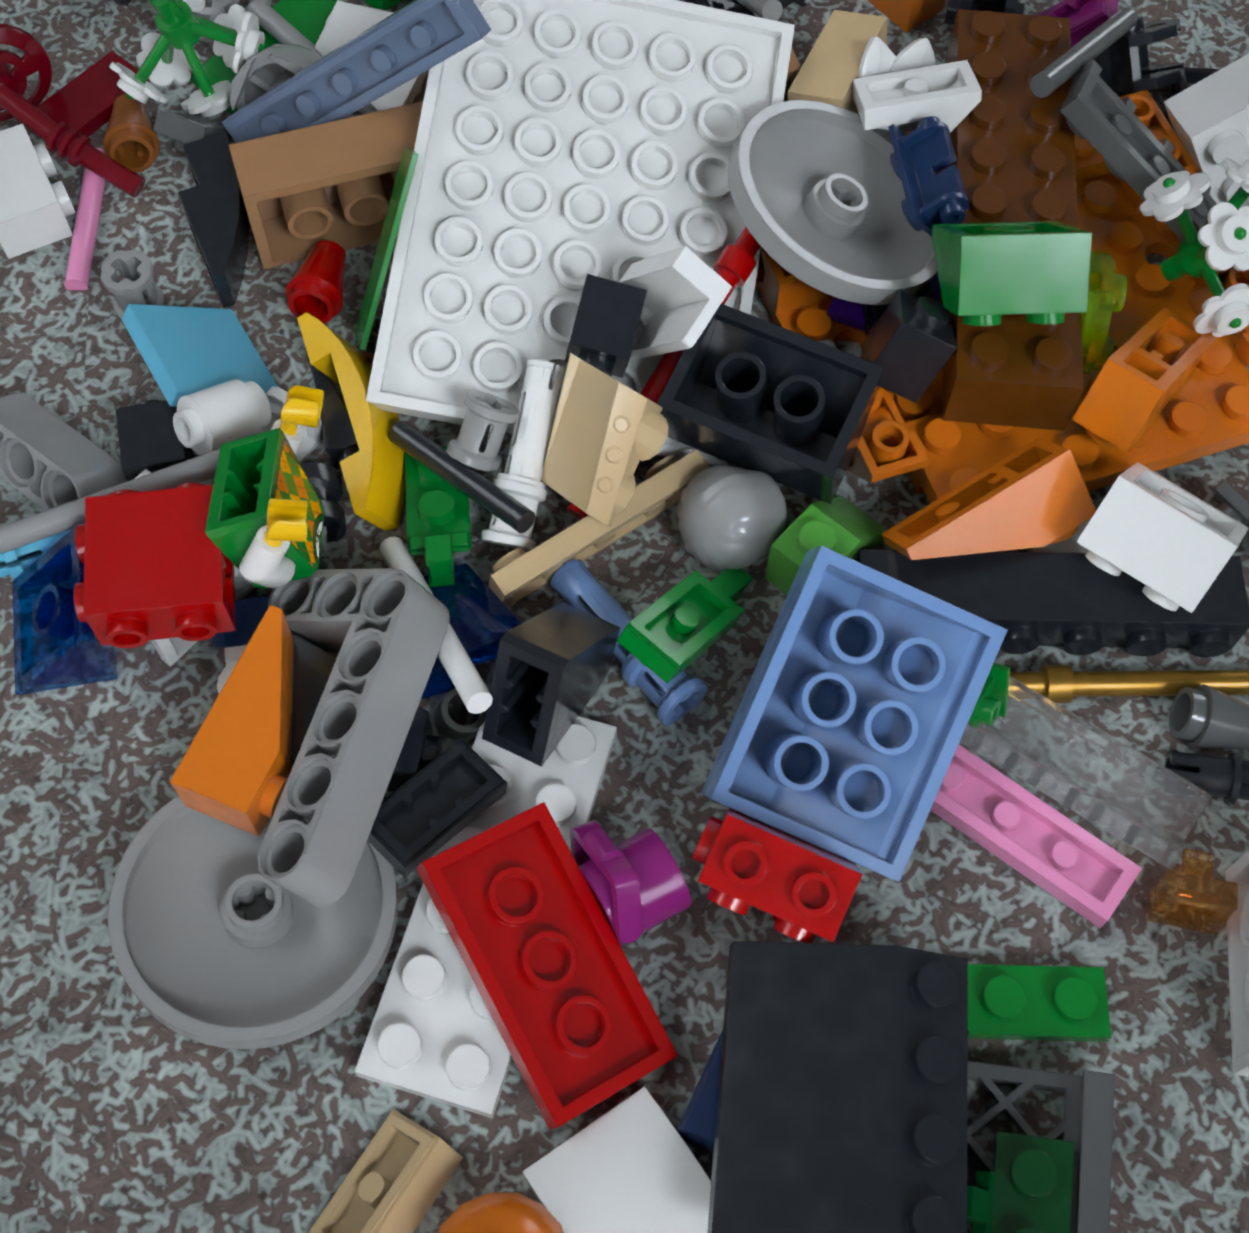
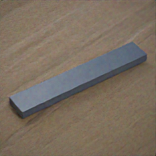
(363, 68)

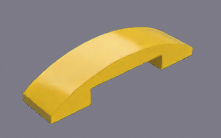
(377, 470)

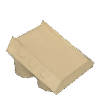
(599, 440)

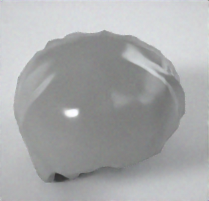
(730, 516)

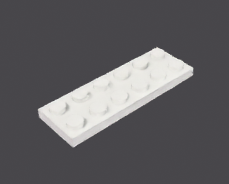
(431, 1020)

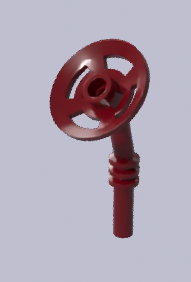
(56, 136)

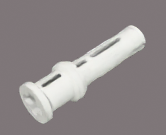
(528, 450)

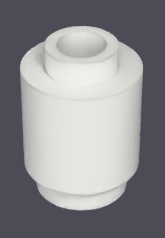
(221, 415)

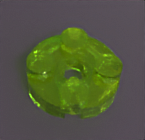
(1105, 295)

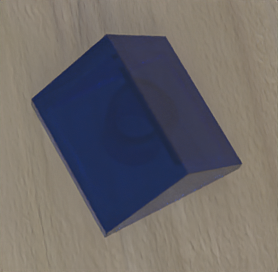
(49, 639)

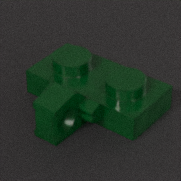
(1026, 1190)

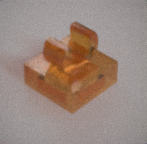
(1191, 897)

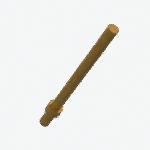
(1062, 683)

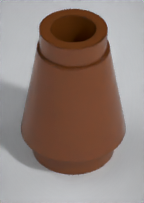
(131, 135)

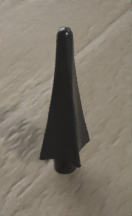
(336, 423)

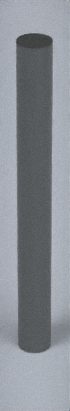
(1083, 52)

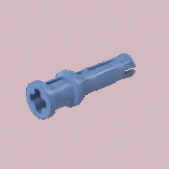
(586, 593)

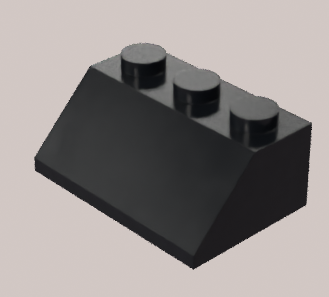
(771, 401)

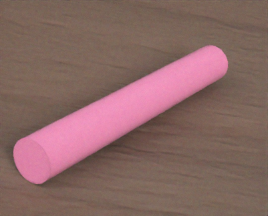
(85, 231)

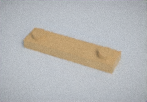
(525, 572)

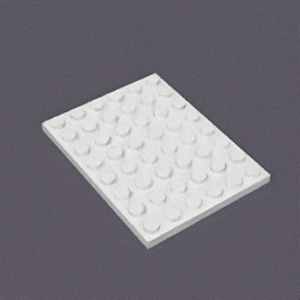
(556, 157)

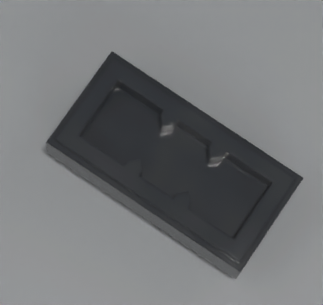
(434, 807)

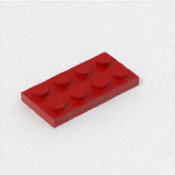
(546, 964)

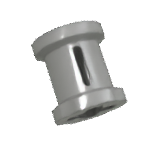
(137, 277)
(482, 431)

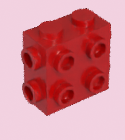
(152, 568)
(777, 874)

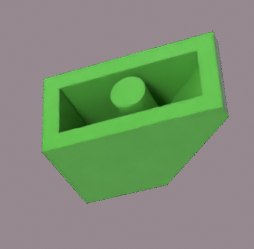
(834, 525)

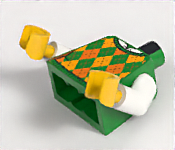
(263, 502)

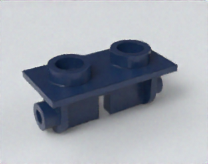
(916, 161)

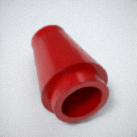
(319, 283)

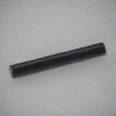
(462, 477)

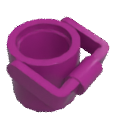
(631, 880)

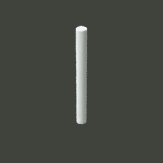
(452, 653)

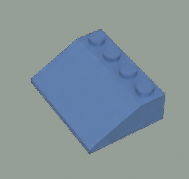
(854, 712)

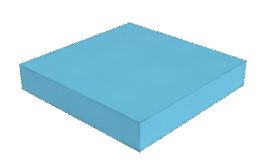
(194, 348)

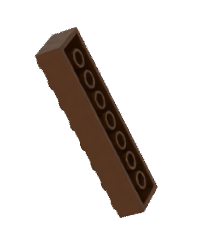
(1014, 168)

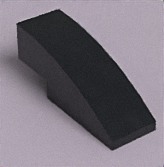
(217, 214)

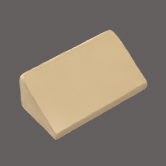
(391, 1181)

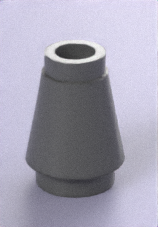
(1209, 719)

